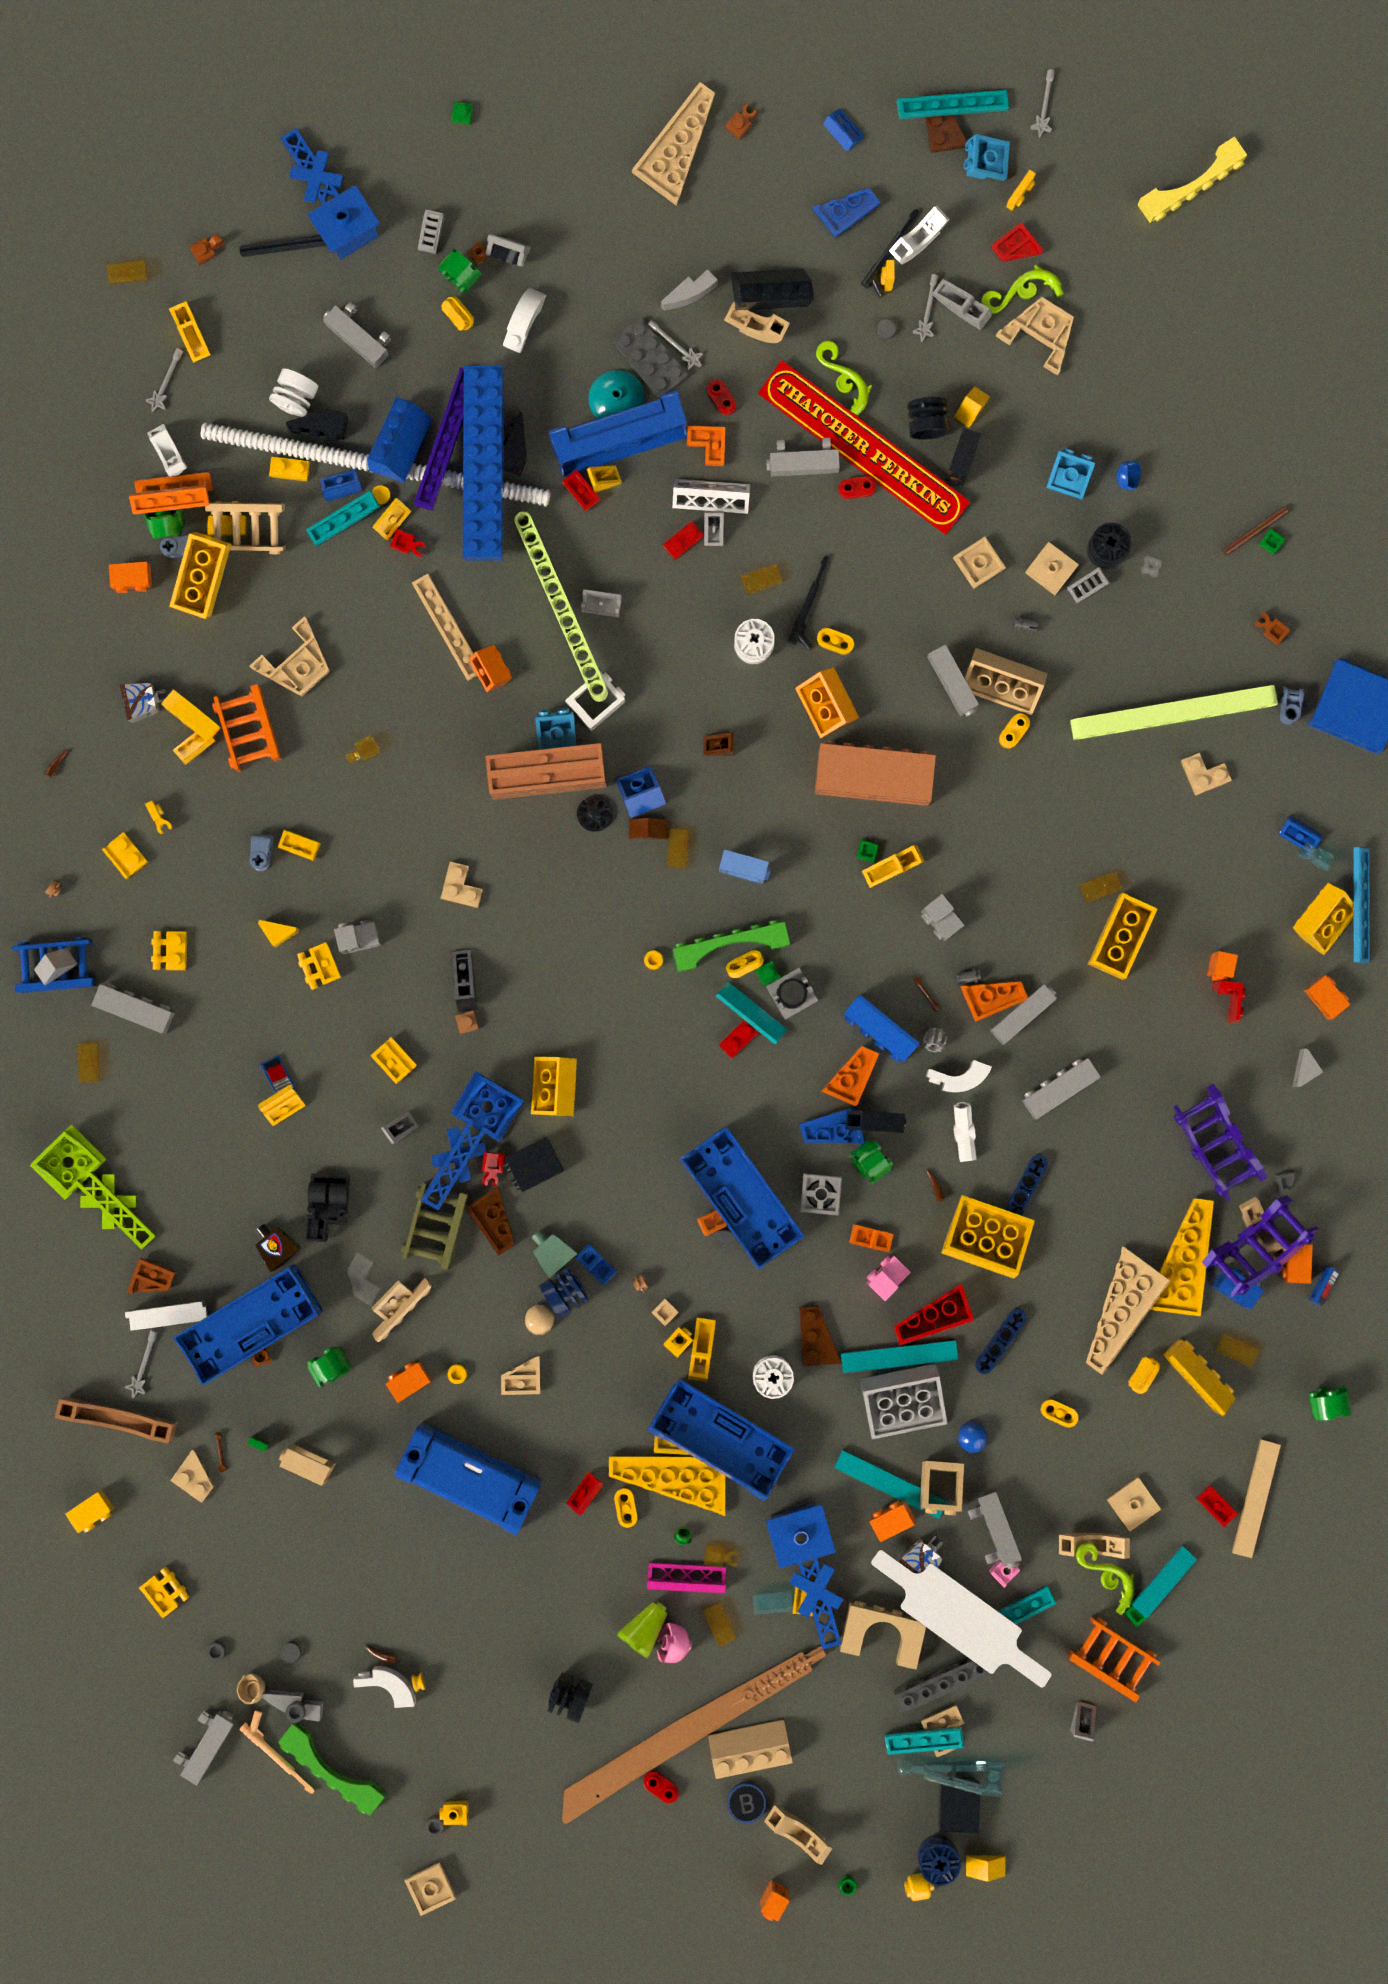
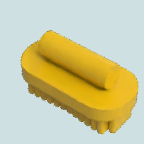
(458, 313)
(1144, 1375)

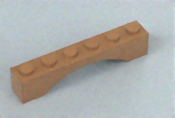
(105, 1416)

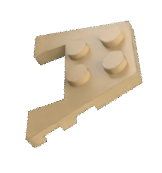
(1046, 324)
(302, 668)

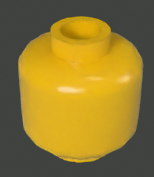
(918, 1887)

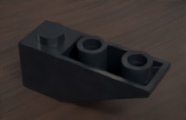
(323, 423)
(515, 447)

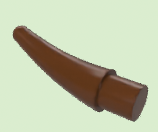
(52, 767)
(938, 1192)
(385, 1657)

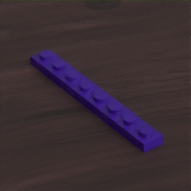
(442, 447)

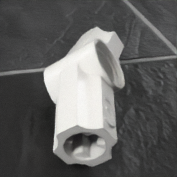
(964, 1132)

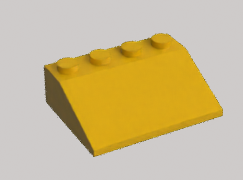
(988, 1237)

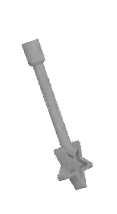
(1041, 123)
(924, 327)
(691, 357)
(158, 399)
(137, 1384)

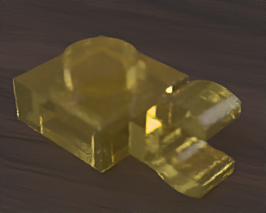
(365, 748)

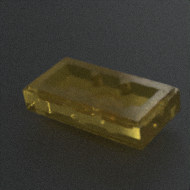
(127, 272)
(761, 579)
(677, 848)
(1100, 887)
(88, 1062)
(1237, 1350)
(719, 1624)

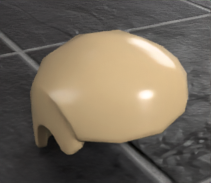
(539, 1319)
(251, 1688)

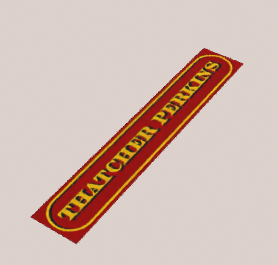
(864, 447)

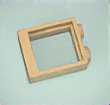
(306, 1464)
(945, 1467)

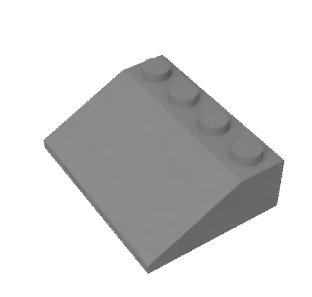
(903, 1401)

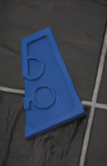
(845, 212)
(830, 1129)

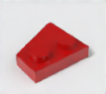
(1016, 245)

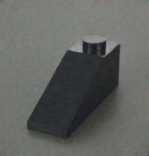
(464, 980)

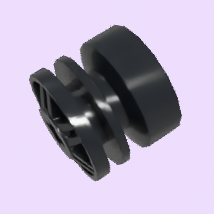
(928, 418)
(1105, 555)
(569, 1697)

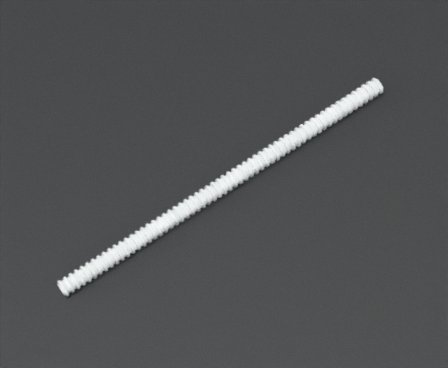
(349, 459)

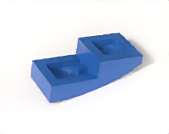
(596, 1264)

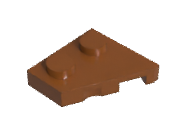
(150, 1277)

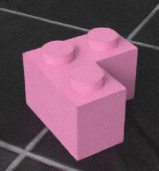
(888, 1277)

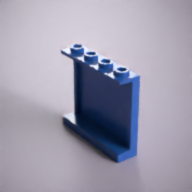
(1354, 707)

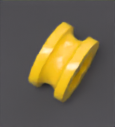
(418, 1682)

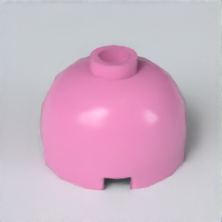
(674, 1643)

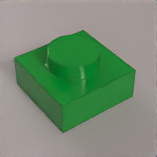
(462, 113)
(767, 973)

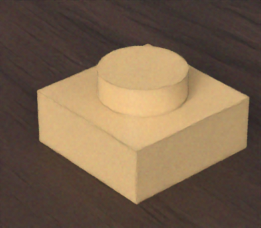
(664, 1312)

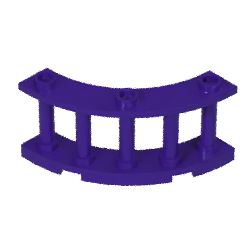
(1232, 1133)
(1249, 1236)

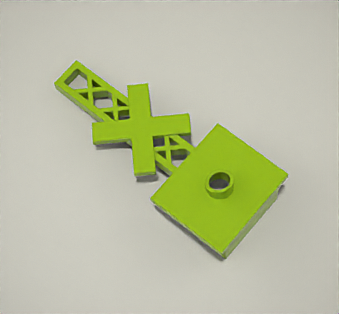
(66, 1180)

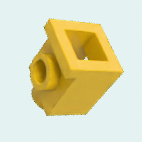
(675, 1347)
(459, 1808)

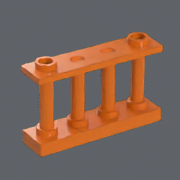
(171, 493)
(265, 732)
(1096, 1668)

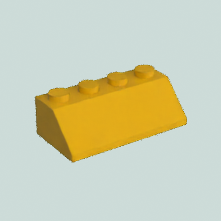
(1199, 1376)

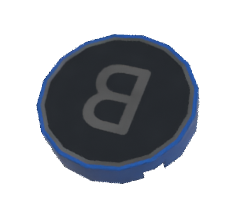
(746, 1802)

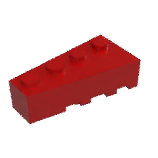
(941, 1315)

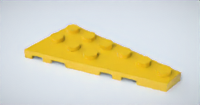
(1184, 1262)
(674, 1477)

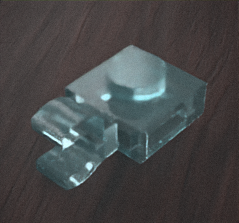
(1319, 857)

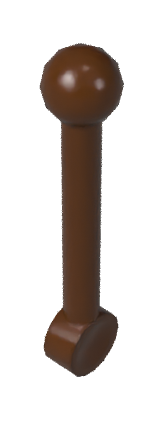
(917, 981)
(222, 1467)

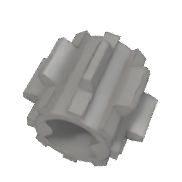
(935, 1039)

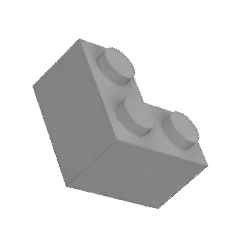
(942, 918)
(357, 938)

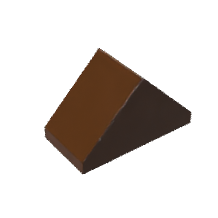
(719, 745)
(648, 829)

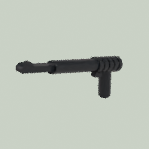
(875, 272)
(799, 626)

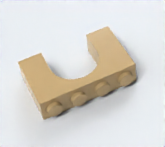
(861, 1617)

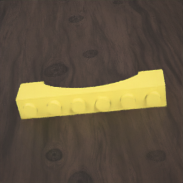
(1158, 203)

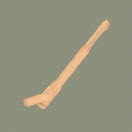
(257, 1736)

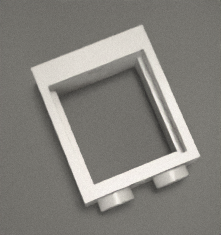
(583, 716)

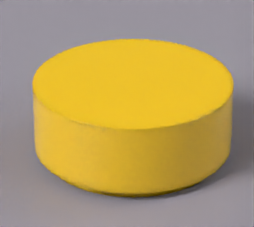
(382, 495)
(653, 960)
(457, 1373)

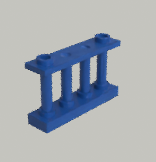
(64, 981)

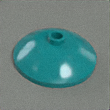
(601, 393)

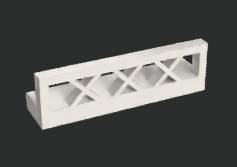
(711, 489)
(167, 1315)

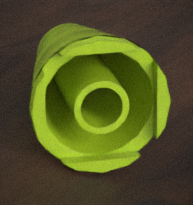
(644, 1629)

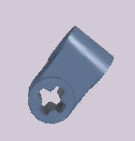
(178, 544)
(1291, 701)
(261, 848)

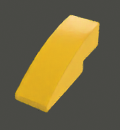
(189, 331)
(190, 715)
(893, 866)
(701, 1349)

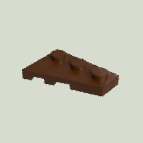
(944, 133)
(492, 1220)
(816, 1339)

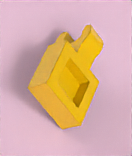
(156, 813)

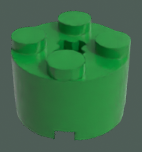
(459, 270)
(165, 523)
(870, 1161)
(329, 1367)
(1330, 1403)

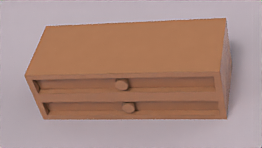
(546, 771)
(875, 773)

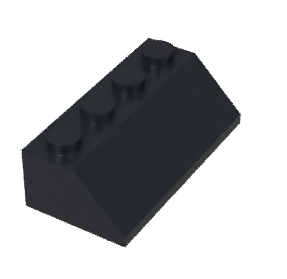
(772, 289)

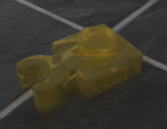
(717, 1556)

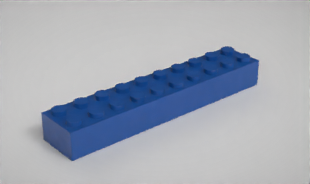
(483, 463)

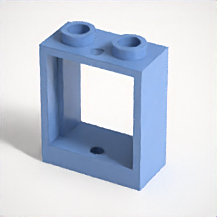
(744, 867)

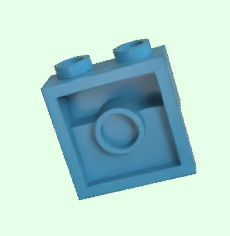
(987, 157)
(1071, 473)
(555, 729)

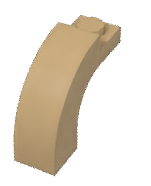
(762, 328)
(1251, 1214)
(1106, 1544)
(799, 1832)

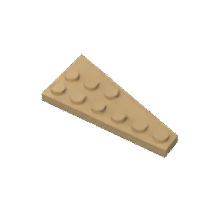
(672, 152)
(1128, 1301)

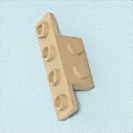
(396, 1304)

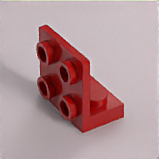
(1237, 994)

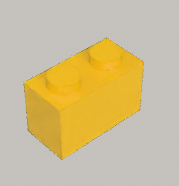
(89, 1511)

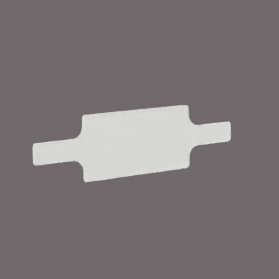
(961, 1618)

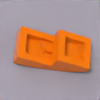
(871, 1238)

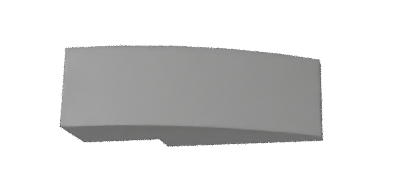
(690, 291)
(962, 304)
(282, 1699)

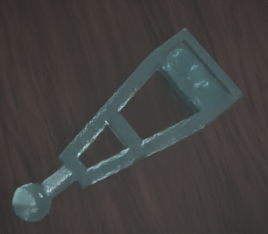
(992, 1775)

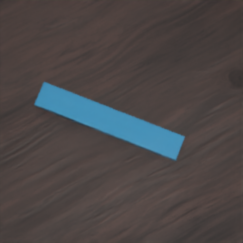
(1361, 905)

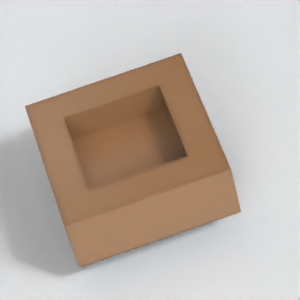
(467, 1022)

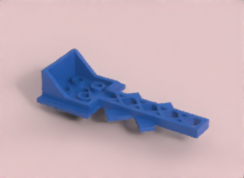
(338, 234)
(492, 1123)
(812, 1522)

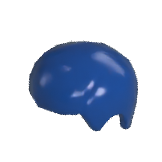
(1128, 475)
(972, 1437)

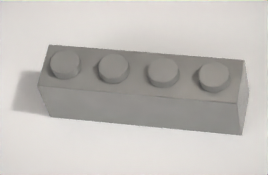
(133, 1009)
(1061, 1088)

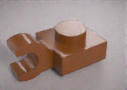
(204, 250)

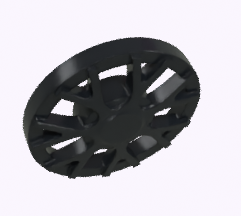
(594, 813)

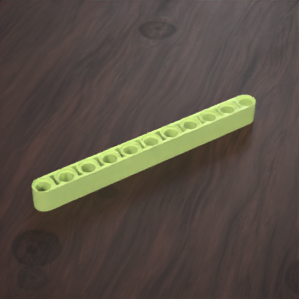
(559, 597)
(1174, 712)

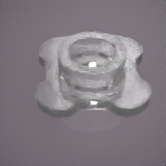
(1151, 571)

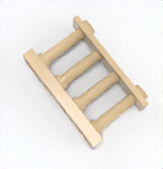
(254, 510)

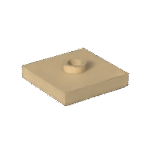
(979, 562)
(1051, 568)
(1133, 1504)
(430, 1888)

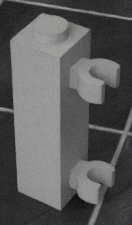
(355, 336)
(803, 462)
(953, 681)
(1024, 1014)
(999, 1530)
(208, 1747)

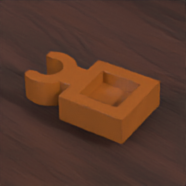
(740, 123)
(1274, 630)

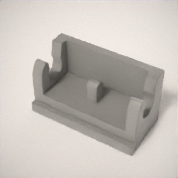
(601, 603)

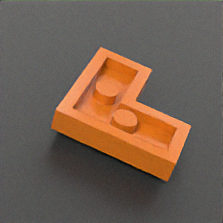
(710, 437)

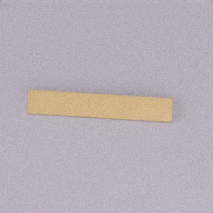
(446, 624)
(1256, 1498)

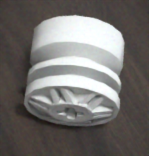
(292, 395)
(750, 651)
(762, 1372)

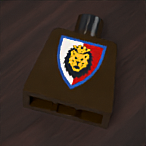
(275, 1246)

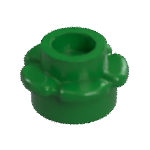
(683, 1536)
(847, 1890)

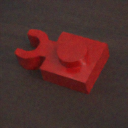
(405, 542)
(492, 1165)

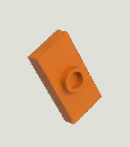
(711, 1223)

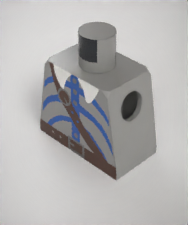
(141, 700)
(920, 1555)

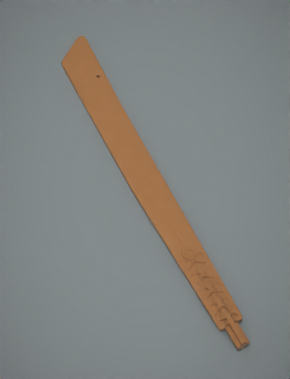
(682, 1734)

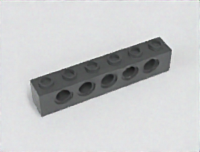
(940, 1683)

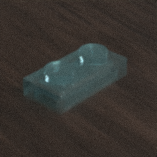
(772, 1602)

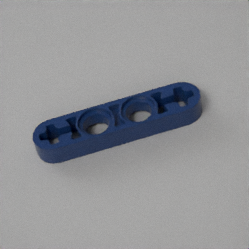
(1022, 1187)
(1003, 1343)

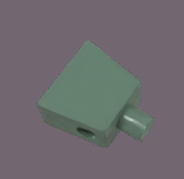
(552, 1252)

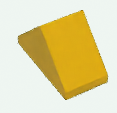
(971, 406)
(603, 477)
(277, 933)
(985, 1867)

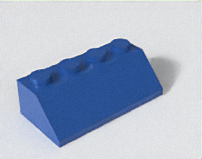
(399, 440)
(881, 1029)

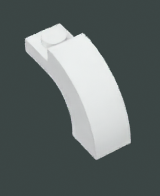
(920, 237)
(523, 318)
(167, 450)
(971, 1078)
(390, 1680)

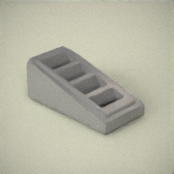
(437, 233)
(1099, 572)

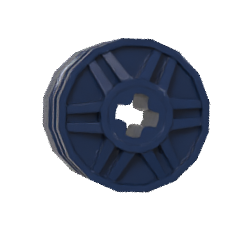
(564, 1292)
(935, 1849)

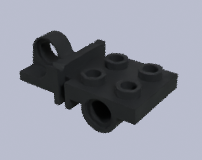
(327, 1202)

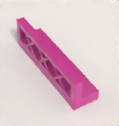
(686, 1585)

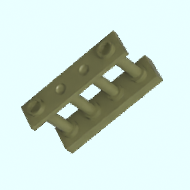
(448, 1239)

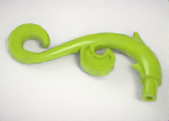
(1039, 273)
(847, 373)
(1106, 1578)

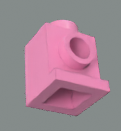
(997, 1572)

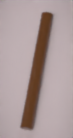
(1254, 531)

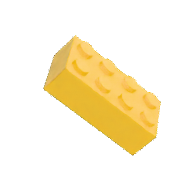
(200, 575)
(1122, 936)

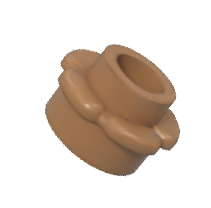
(53, 889)
(640, 1283)

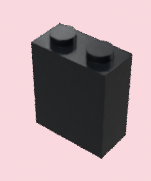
(963, 457)
(875, 1121)
(533, 1165)
(958, 1809)

